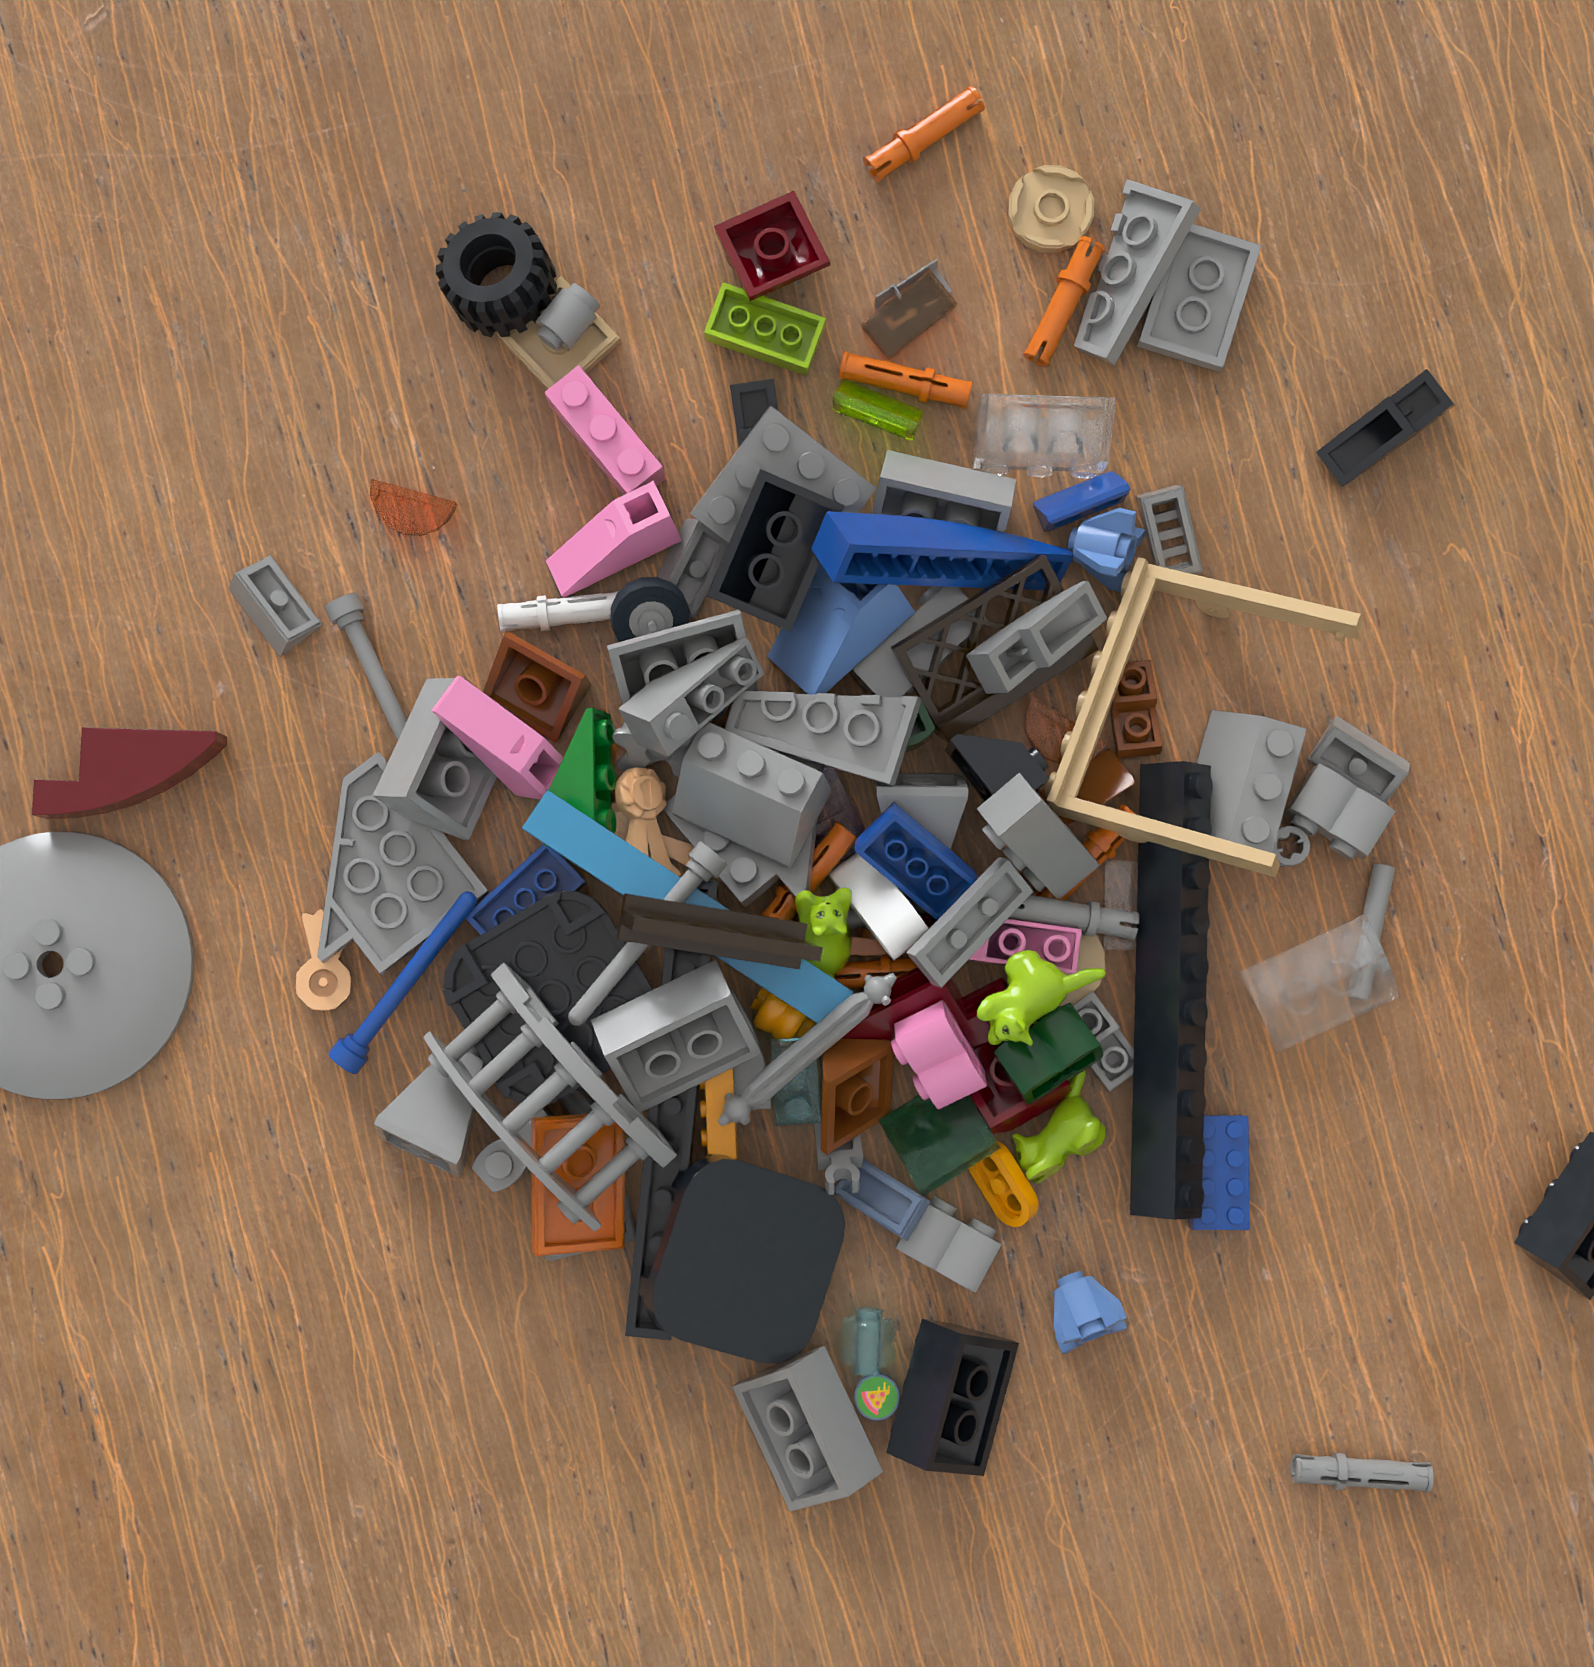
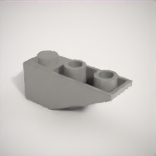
(688, 698)

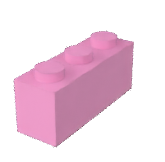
(603, 432)

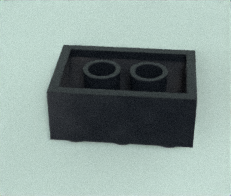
(770, 551)
(1562, 1226)
(952, 1398)

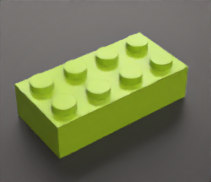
(765, 329)

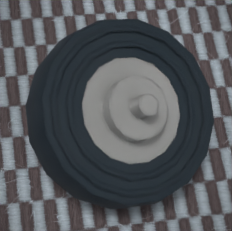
(647, 607)

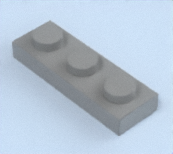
(970, 922)

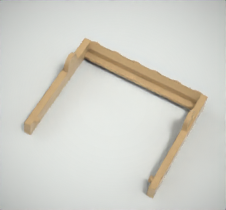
(1214, 599)

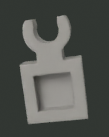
(841, 1162)

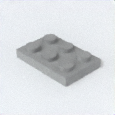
(1200, 299)

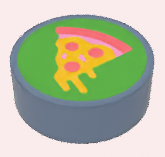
(876, 1396)

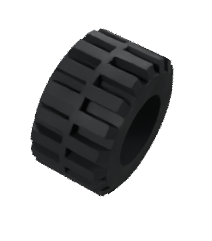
(481, 249)

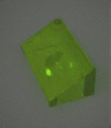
(877, 410)

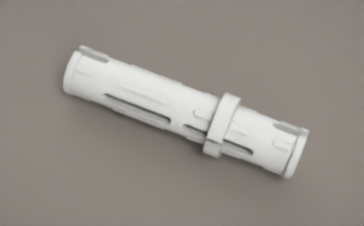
(555, 612)

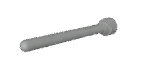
(347, 614)
(702, 866)

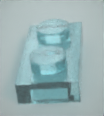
(799, 1099)

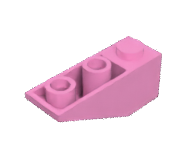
(614, 539)
(499, 739)
(1053, 944)

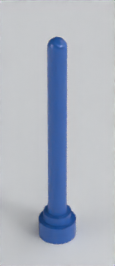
(353, 1050)

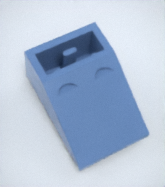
(837, 630)

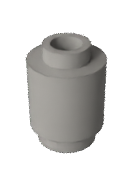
(567, 317)

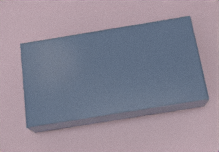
(884, 1200)

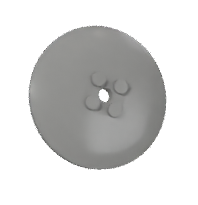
(121, 974)

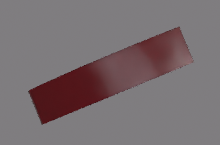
(125, 769)
(914, 993)

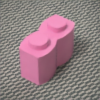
(938, 1055)

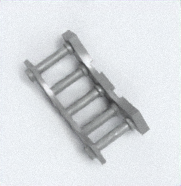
(571, 1069)

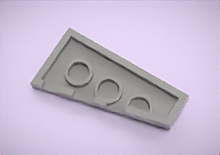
(1140, 254)
(839, 731)

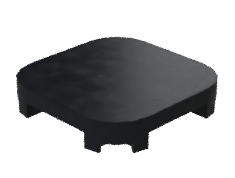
(559, 952)
(744, 1260)

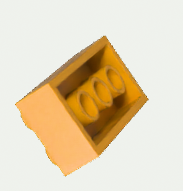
(715, 1137)

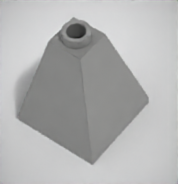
(930, 799)
(432, 1118)

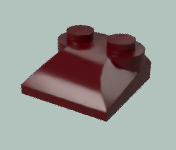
(771, 246)
(1000, 1101)

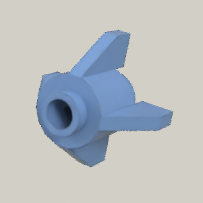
(1107, 545)
(1084, 1311)

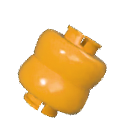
(778, 1017)

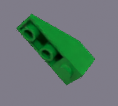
(586, 770)

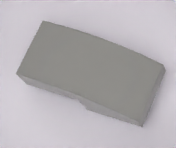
(1118, 1053)

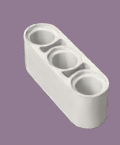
(880, 906)

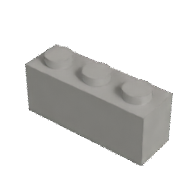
(880, 670)
(1035, 838)

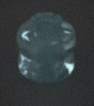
(868, 1341)

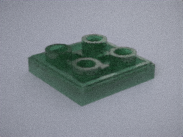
(938, 1141)

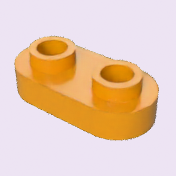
(1005, 1187)

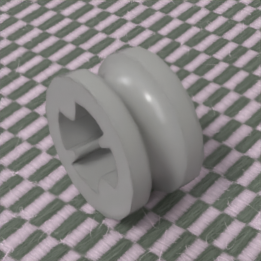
(1301, 839)

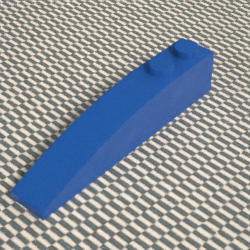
(926, 552)

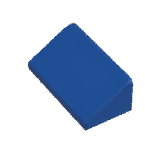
(1081, 500)

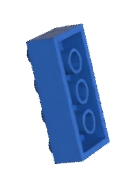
(915, 861)
(535, 878)
(1225, 1174)

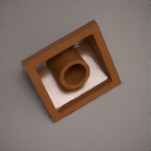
(535, 686)
(854, 1089)

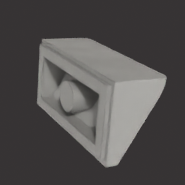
(694, 562)
(274, 605)
(1360, 759)

